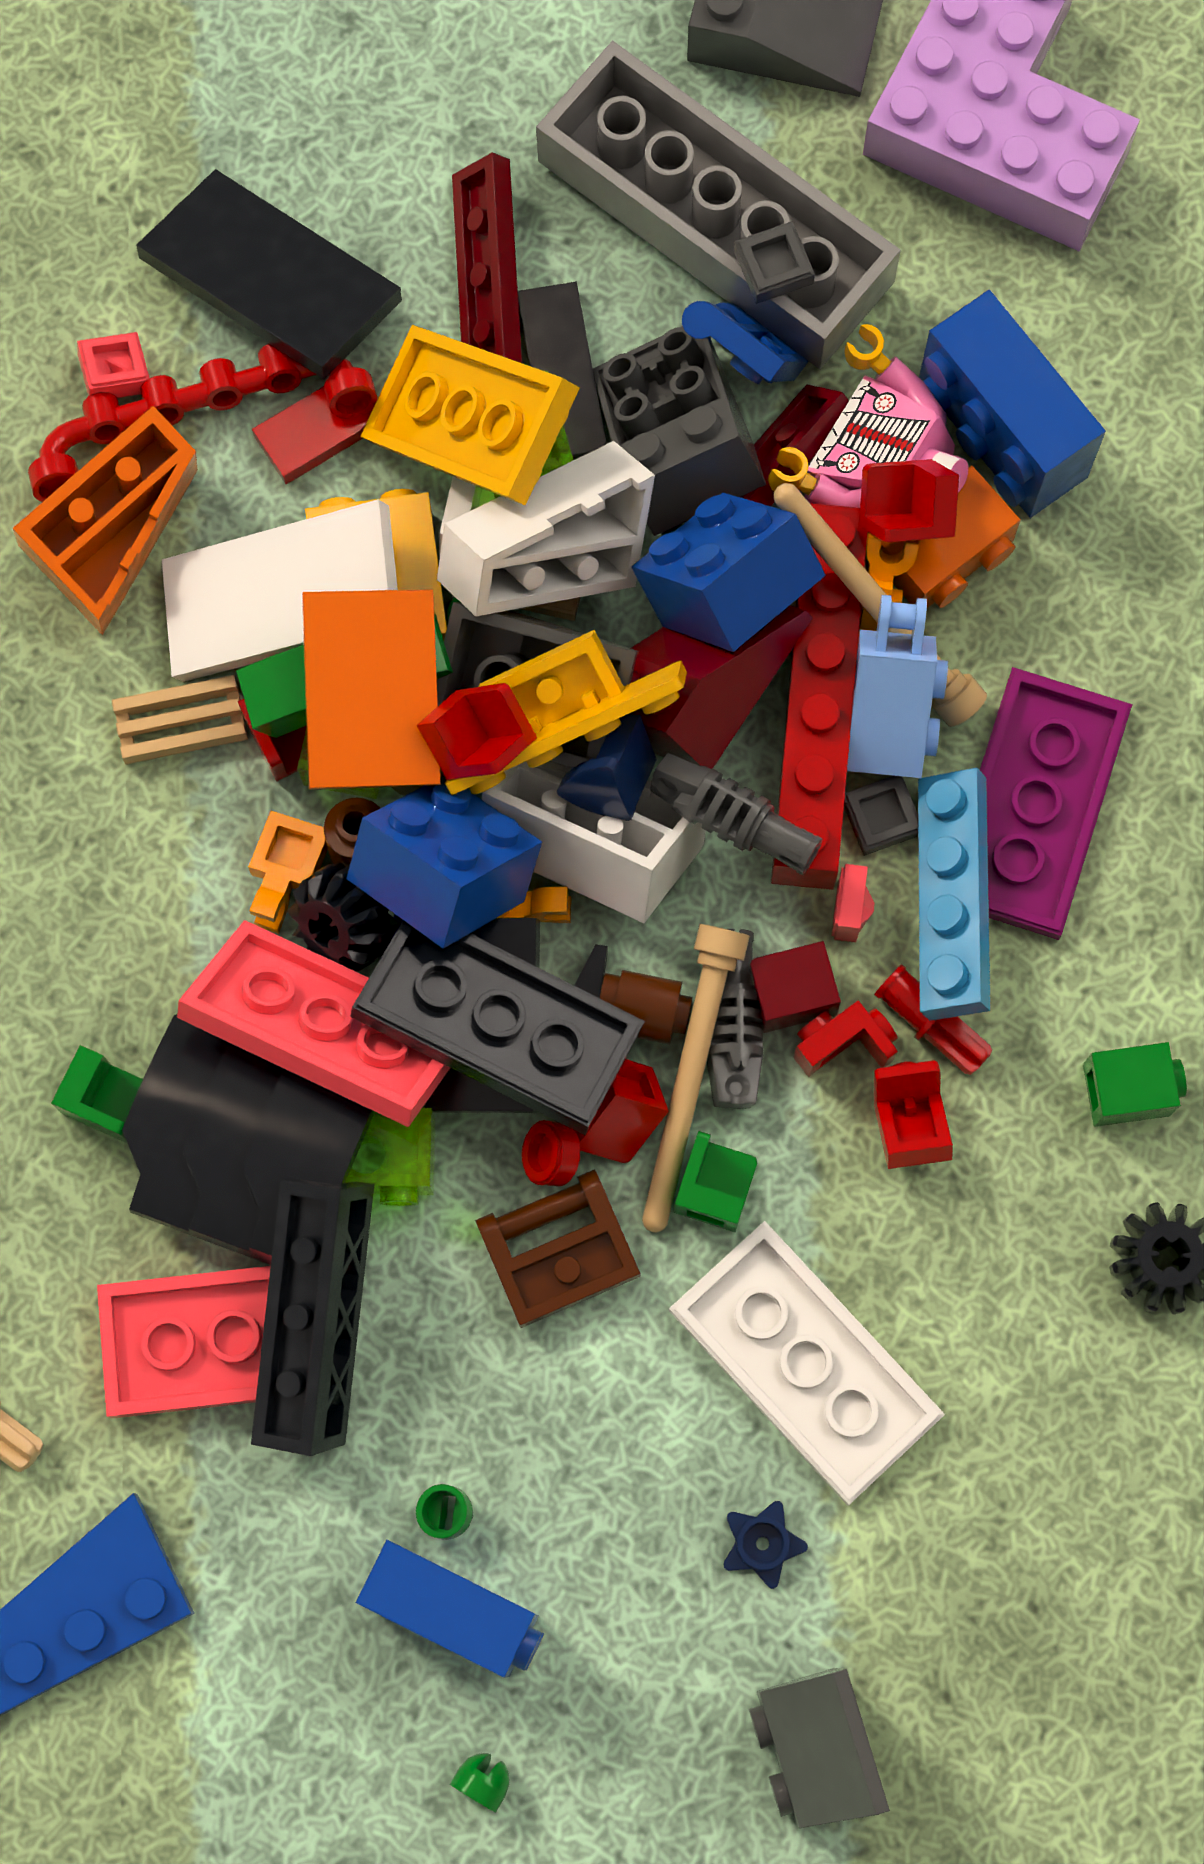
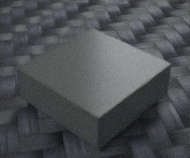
(774, 262)
(881, 814)

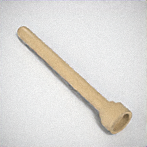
(962, 692)
(718, 955)

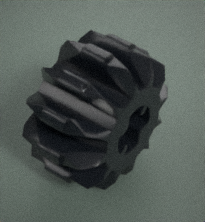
(341, 919)
(1161, 1234)

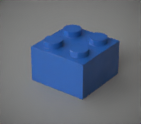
(728, 570)
(443, 861)

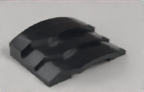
(222, 1132)

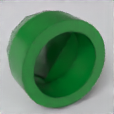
(433, 1510)
(483, 1788)

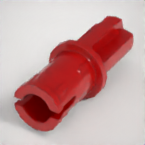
(948, 1035)

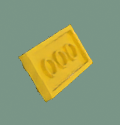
(470, 413)

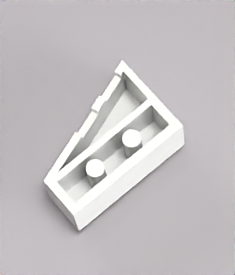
(564, 544)
(596, 855)

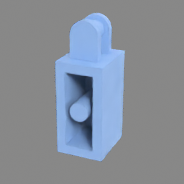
(895, 693)

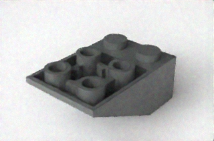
(680, 422)

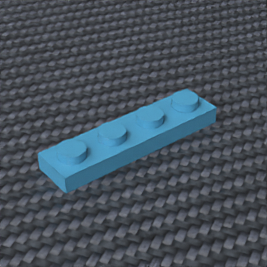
(953, 895)

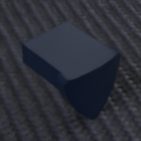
(616, 776)

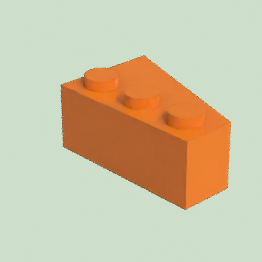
(109, 516)

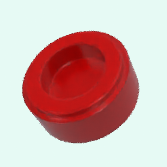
(550, 1153)

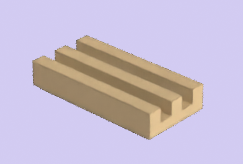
(176, 696)

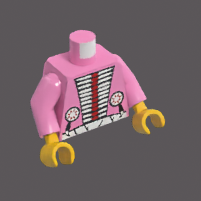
(882, 422)

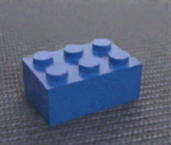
(1010, 405)

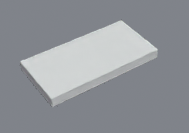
(245, 594)
(806, 1363)

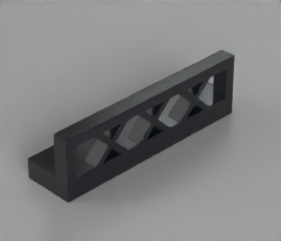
(312, 1316)

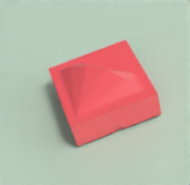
(113, 364)
(852, 903)

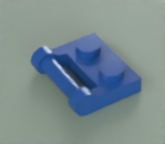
(756, 350)

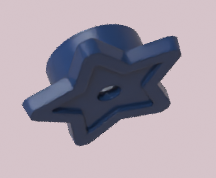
(781, 1546)

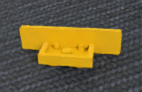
(574, 695)

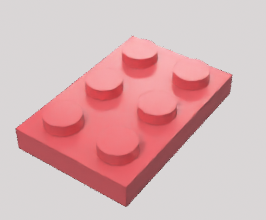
(182, 1341)

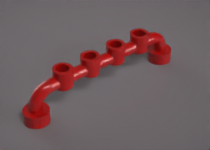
(347, 390)

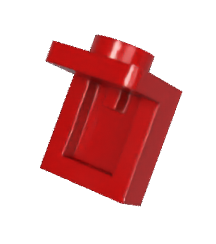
(829, 1036)
(911, 1114)

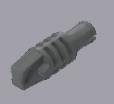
(732, 812)
(737, 1039)

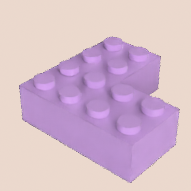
(992, 130)

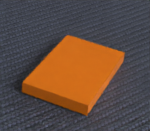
(369, 687)

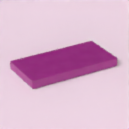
(1044, 795)

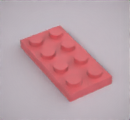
(297, 1016)

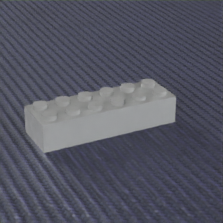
(700, 186)

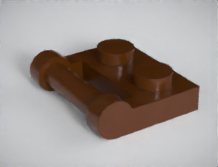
(566, 1267)

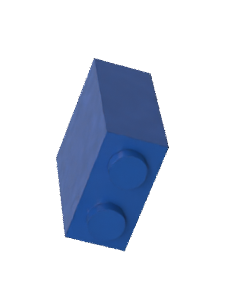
(450, 1611)

